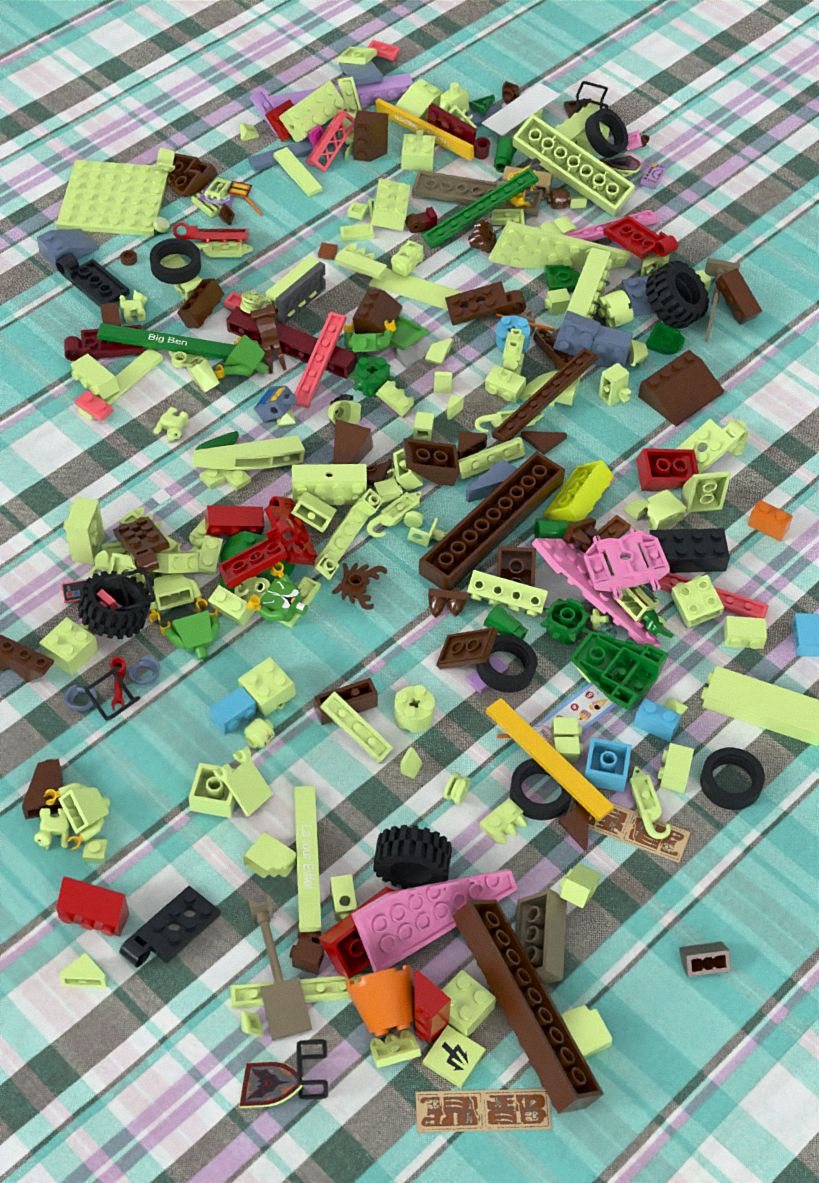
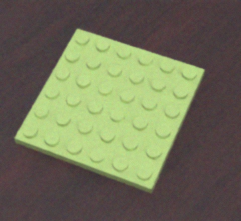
(113, 198)

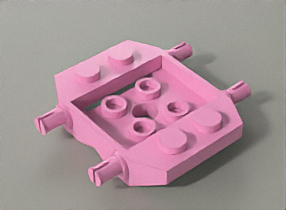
(626, 572)

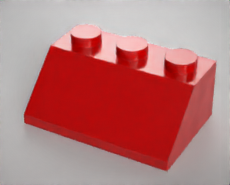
(92, 907)
(430, 1009)

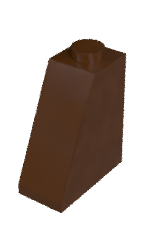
(46, 776)

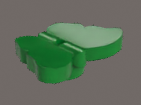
(655, 626)

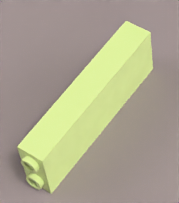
(762, 704)

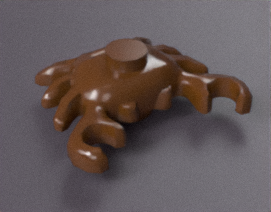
(355, 583)

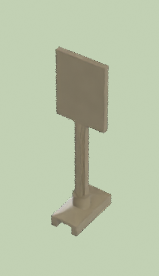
(716, 268)
(283, 999)

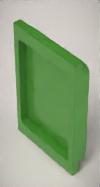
(406, 333)

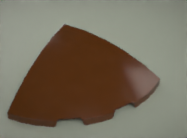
(189, 175)

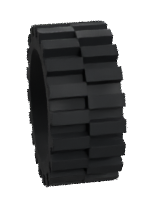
(111, 621)
(412, 856)

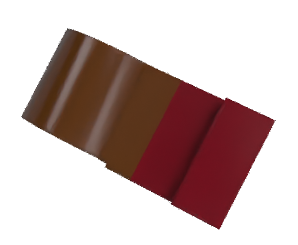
(422, 221)

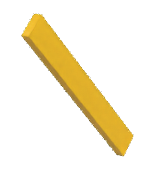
(550, 759)

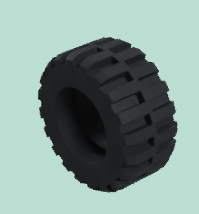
(677, 294)

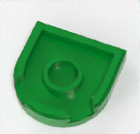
(561, 277)
(665, 339)

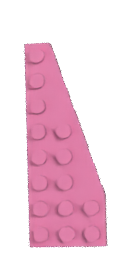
(570, 561)
(418, 915)

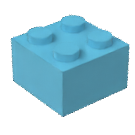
(607, 764)

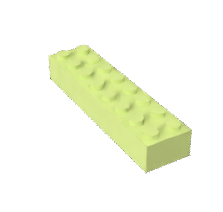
(573, 165)

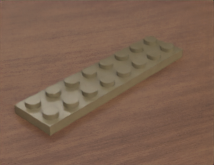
(463, 190)

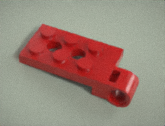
(208, 235)
(640, 239)
(302, 549)
(260, 556)

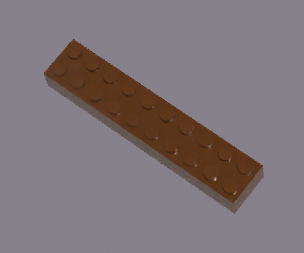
(491, 522)
(527, 1006)

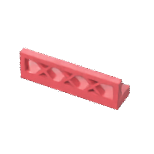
(327, 136)

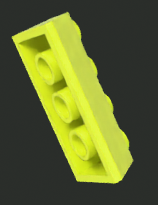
(580, 492)

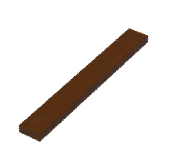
(544, 396)

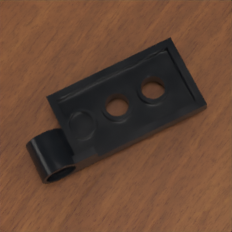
(91, 271)
(167, 943)

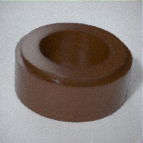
(128, 257)

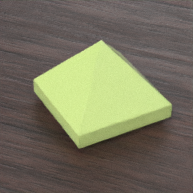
(287, 419)
(675, 705)
(251, 1023)

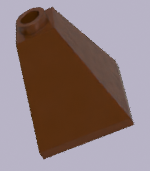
(351, 443)

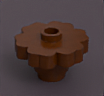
(483, 237)

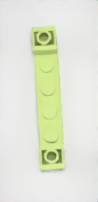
(334, 549)

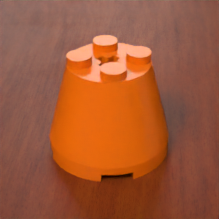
(384, 999)

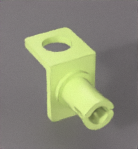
(165, 160)
(434, 533)

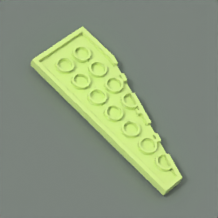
(535, 248)

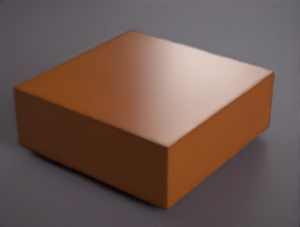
(327, 251)

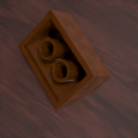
(370, 135)
(374, 311)

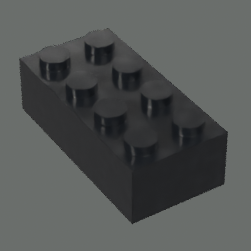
(694, 549)

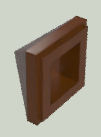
(226, 214)

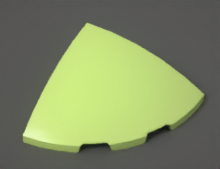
(565, 397)

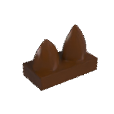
(581, 531)
(438, 599)

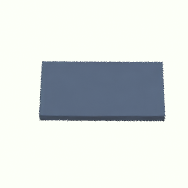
(362, 73)

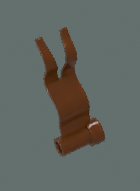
(269, 334)

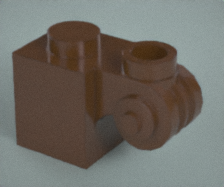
(307, 953)

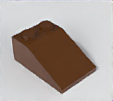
(432, 460)
(517, 564)

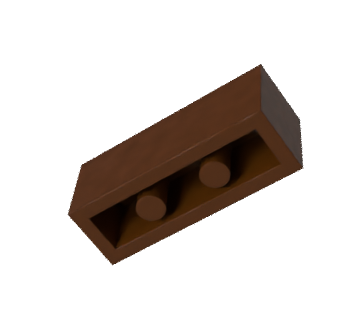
(738, 296)
(201, 303)
(359, 696)

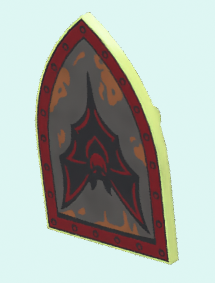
(624, 165)
(268, 1084)

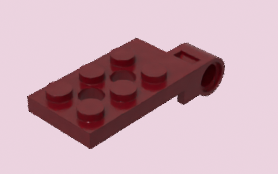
(462, 130)
(96, 348)

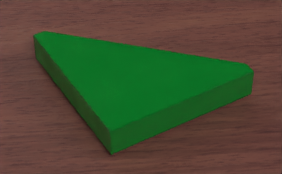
(482, 104)

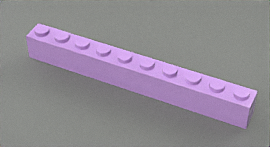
(389, 89)

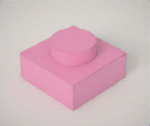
(634, 141)

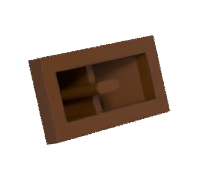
(110, 314)
(470, 443)

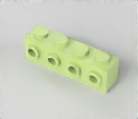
(507, 593)

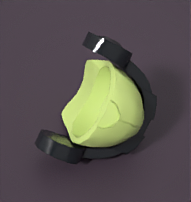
(344, 409)

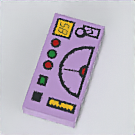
(653, 175)

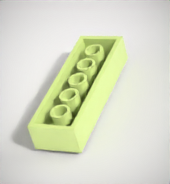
(591, 283)

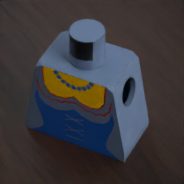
(279, 399)

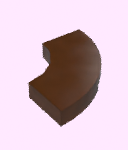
(509, 92)

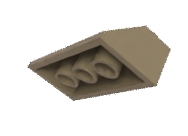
(542, 933)

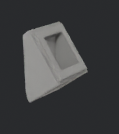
(407, 356)

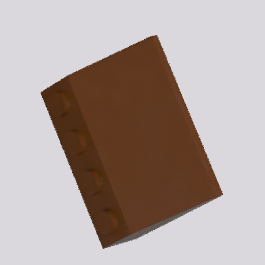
(680, 388)

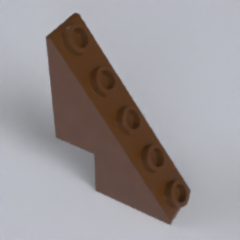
(23, 660)

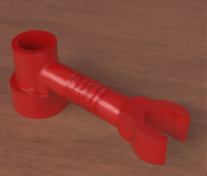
(118, 661)

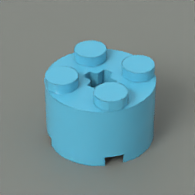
(505, 326)

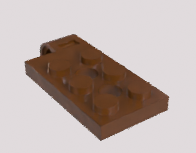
(495, 301)
(141, 541)

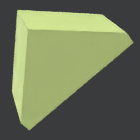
(442, 381)
(83, 973)

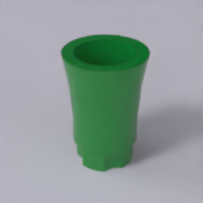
(504, 153)
(550, 528)
(505, 623)

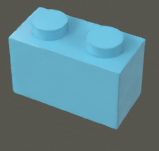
(806, 634)
(233, 710)
(657, 720)

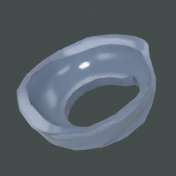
(146, 662)
(72, 692)

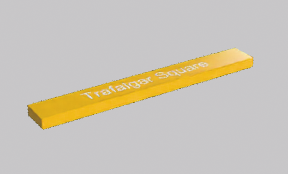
(414, 123)

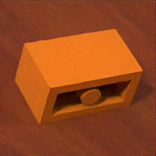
(770, 520)

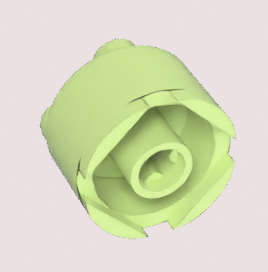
(615, 309)
(414, 708)

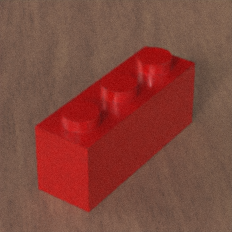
(233, 520)

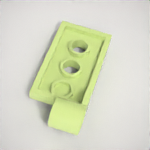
(717, 441)

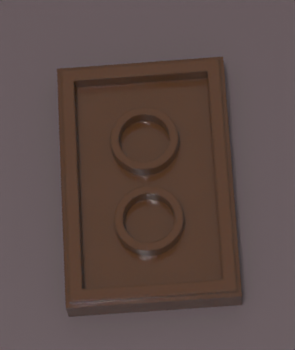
(467, 648)

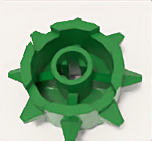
(371, 375)
(566, 620)

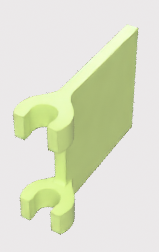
(245, 782)

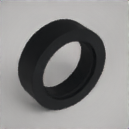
(596, 137)
(175, 275)
(504, 682)
(738, 757)
(532, 809)

